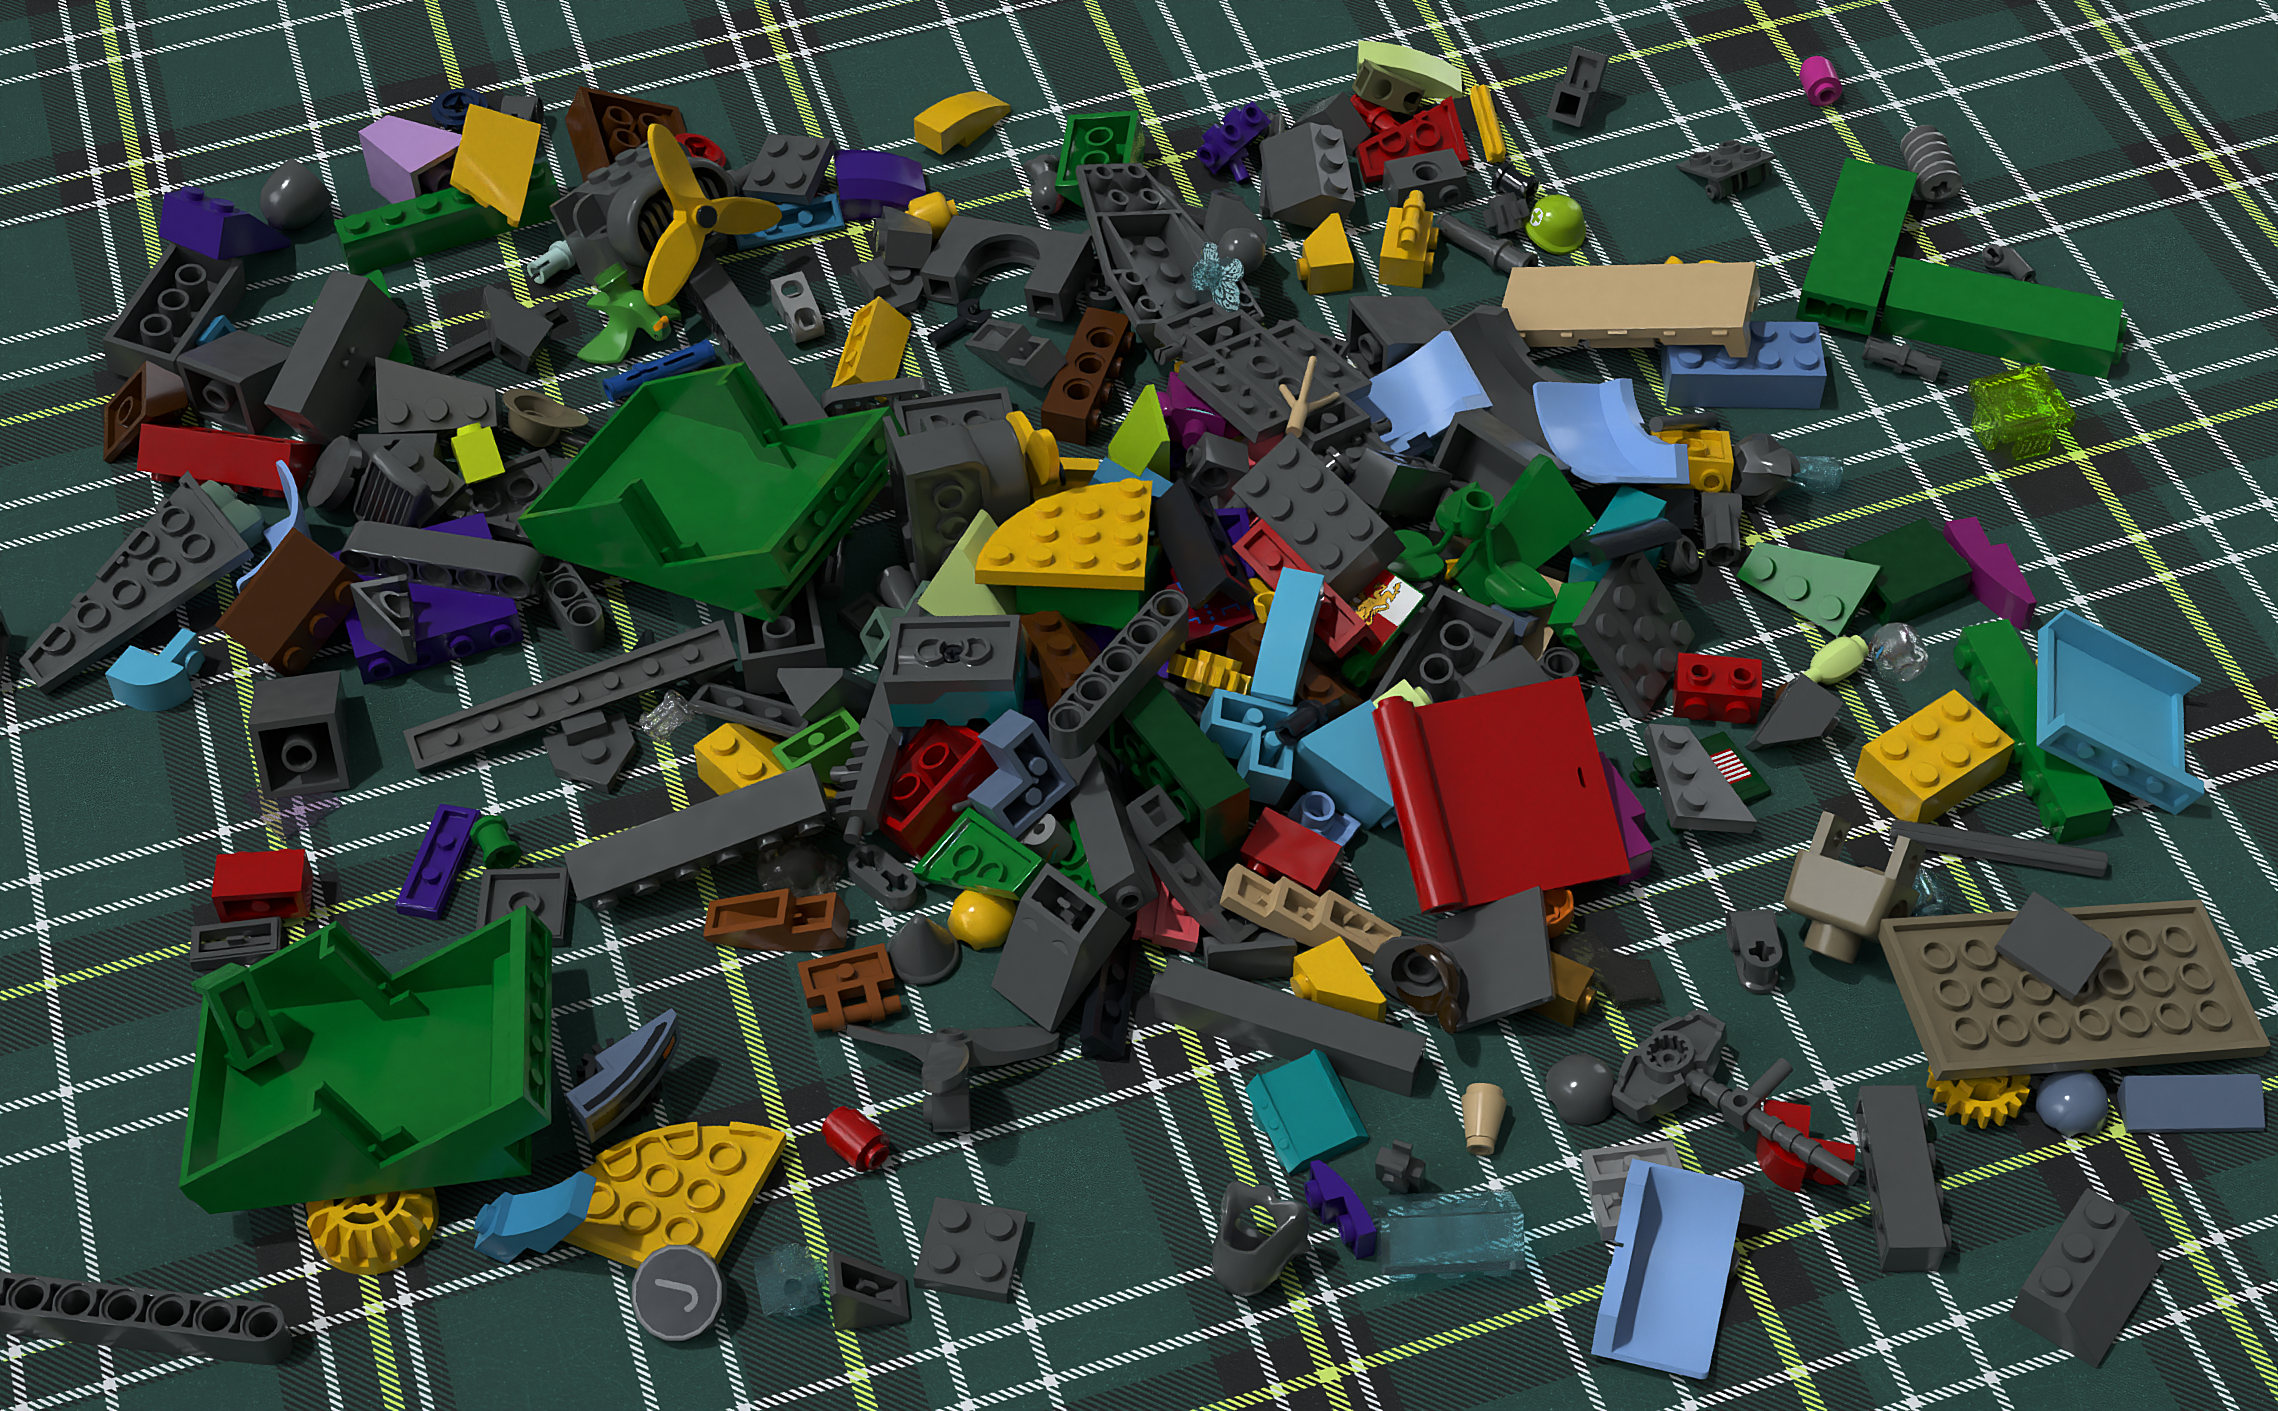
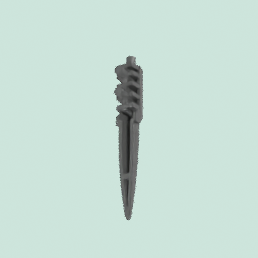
(872, 772)

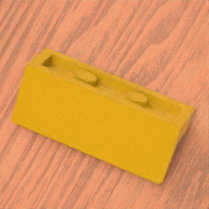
(873, 345)

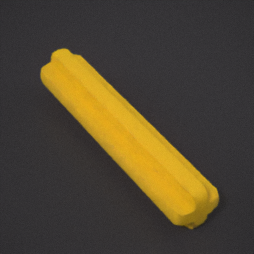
(1488, 124)

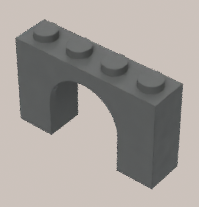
(975, 244)

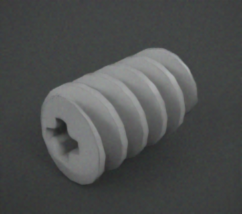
(1931, 157)

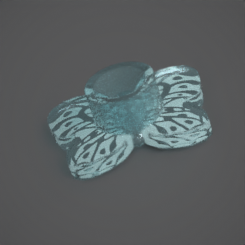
(1218, 277)

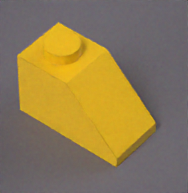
(1326, 259)
(1338, 980)

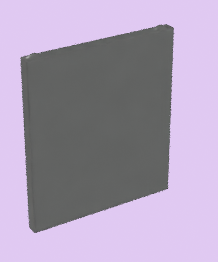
(1500, 957)

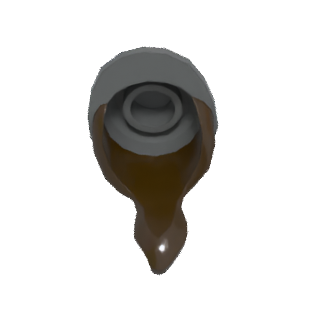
(1421, 976)

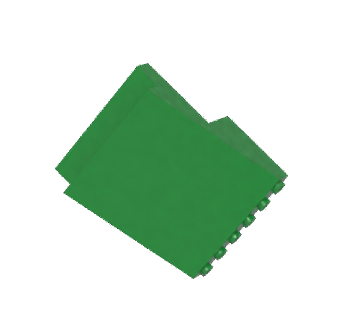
(712, 492)
(379, 1073)

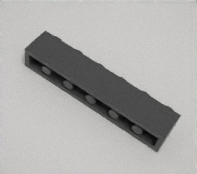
(698, 838)

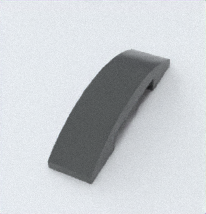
(1182, 868)

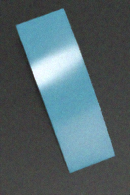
(1288, 635)

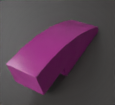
(1995, 574)
(1630, 820)

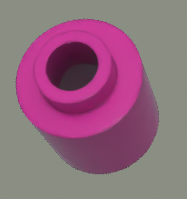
(1820, 81)

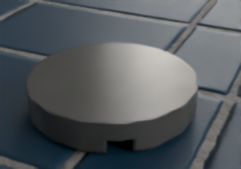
(331, 476)

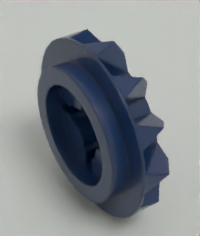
(447, 104)

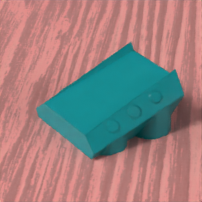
(1305, 1112)

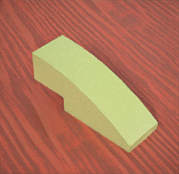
(1432, 73)

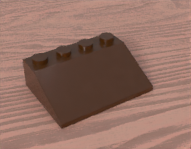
(611, 123)

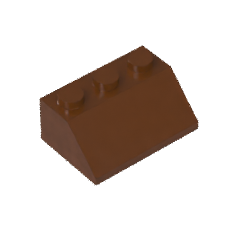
(291, 605)
(1056, 654)
(1316, 681)

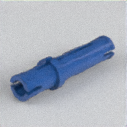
(667, 366)

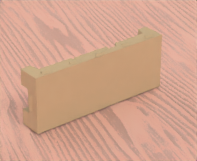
(1635, 305)

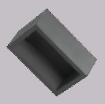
(1487, 452)

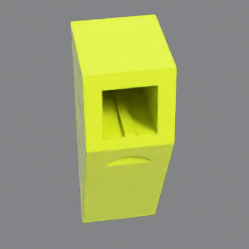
(477, 454)

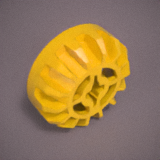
(373, 1230)

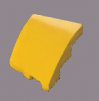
(496, 160)

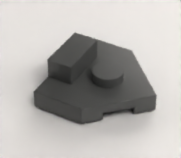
(896, 285)
(591, 748)

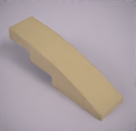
(1303, 915)

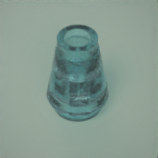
(1819, 473)

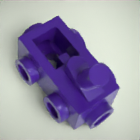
(1228, 143)

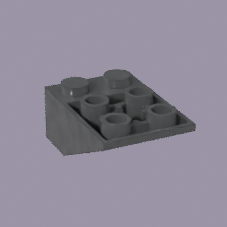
(1055, 947)

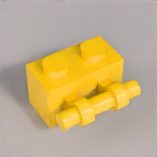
(1407, 244)

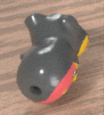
(1044, 174)

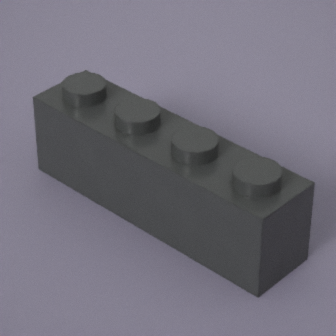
(1900, 1178)

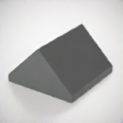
(824, 690)
(2053, 945)

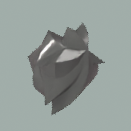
(1762, 468)

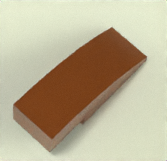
(778, 921)

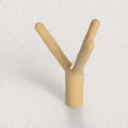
(1301, 407)

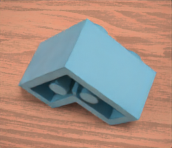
(1247, 733)

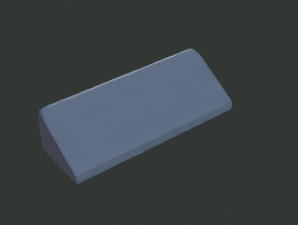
(2192, 1103)

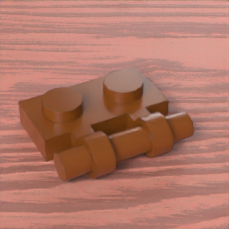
(845, 977)

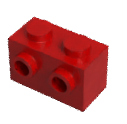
(1718, 689)
(1290, 850)
(262, 885)

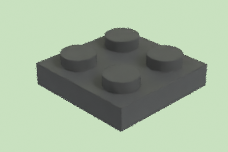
(789, 168)
(970, 1250)

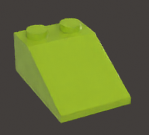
(1143, 438)

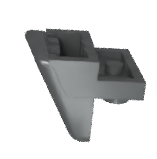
(406, 487)

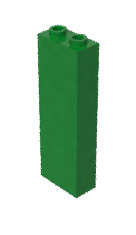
(1856, 246)
(2004, 317)

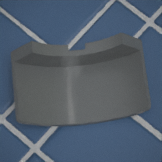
(1503, 367)

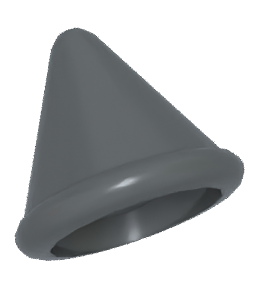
(922, 951)

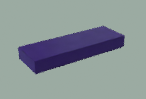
(438, 863)

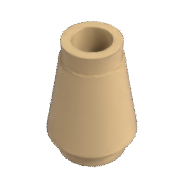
(1482, 1116)

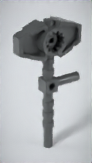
(1682, 1062)

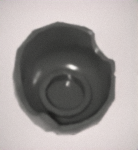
(1581, 1088)

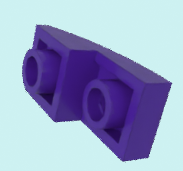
(1340, 1204)

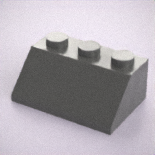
(1307, 175)
(2088, 1279)

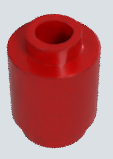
(856, 1139)

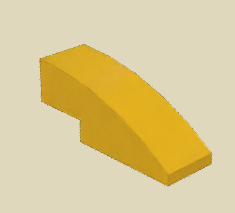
(958, 120)

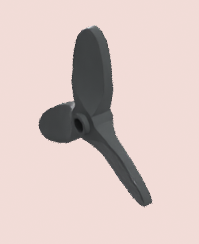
(953, 1051)

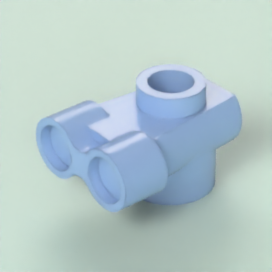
(1318, 814)

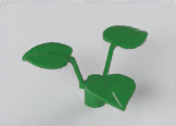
(1469, 514)

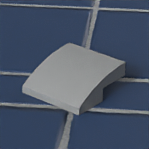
(1607, 1173)

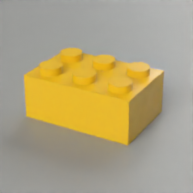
(1934, 759)

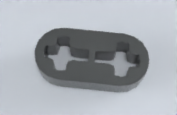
(887, 873)

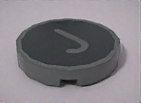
(679, 1292)

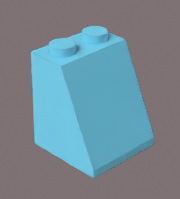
(1348, 767)

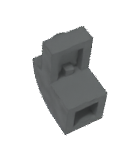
(1580, 91)

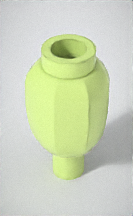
(1837, 660)

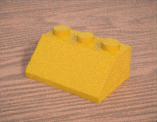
(739, 757)

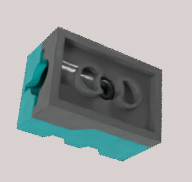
(955, 668)

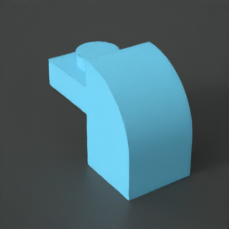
(157, 681)

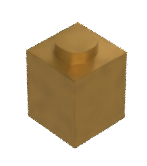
(1572, 991)

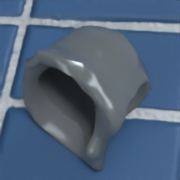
(1243, 1256)

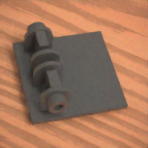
(1730, 167)

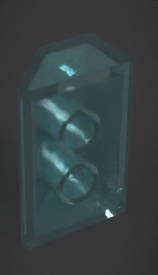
(1448, 1234)

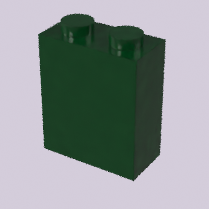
(1918, 573)

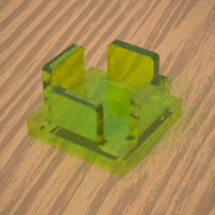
(2019, 408)

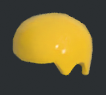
(981, 919)

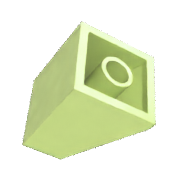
(954, 586)

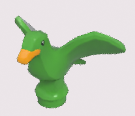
(626, 313)

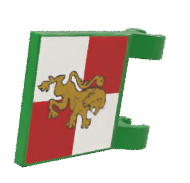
(1387, 609)

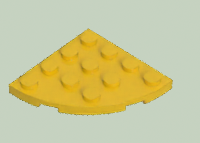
(1074, 540)
(676, 1189)

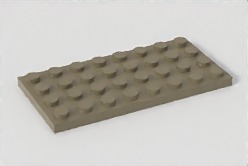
(2150, 1001)

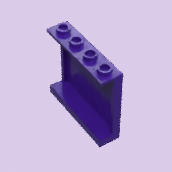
(446, 620)

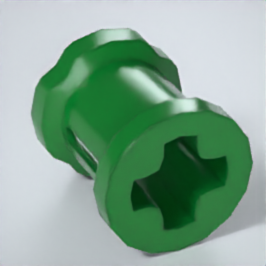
(492, 837)

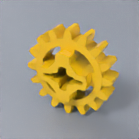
(1210, 672)
(1981, 1097)

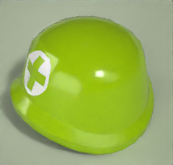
(1556, 224)

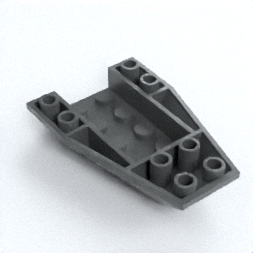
(1145, 245)

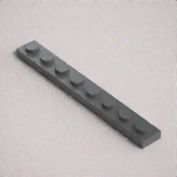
(570, 695)

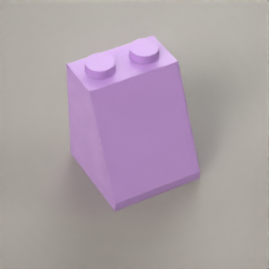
(408, 157)

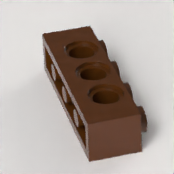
(1088, 377)

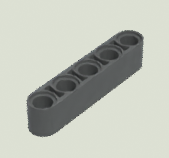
(442, 559)
(1118, 674)

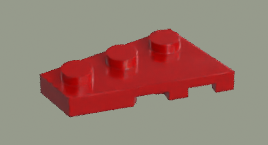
(1423, 134)

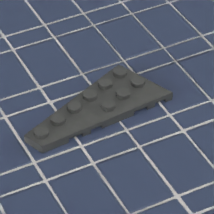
(145, 579)

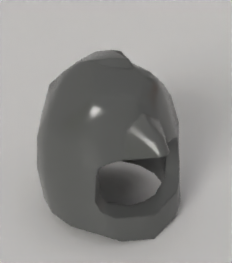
(293, 197)

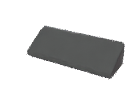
(748, 709)

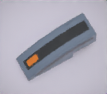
(624, 1076)

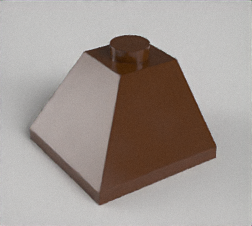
(146, 398)

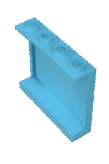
(2114, 711)

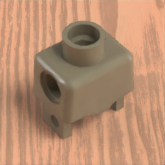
(1847, 899)

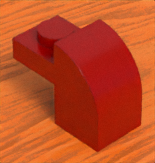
(1786, 1168)

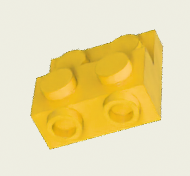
(1708, 458)

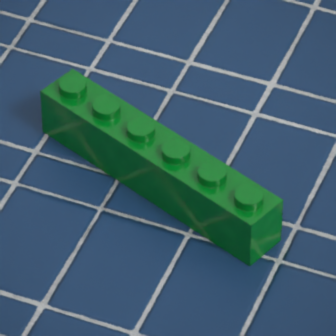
(435, 224)
(2006, 685)

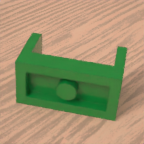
(240, 1015)

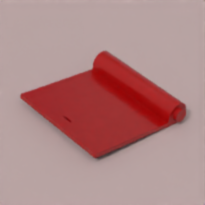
(1497, 794)

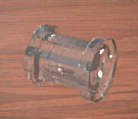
(666, 717)

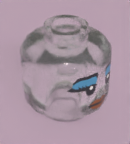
(1898, 653)

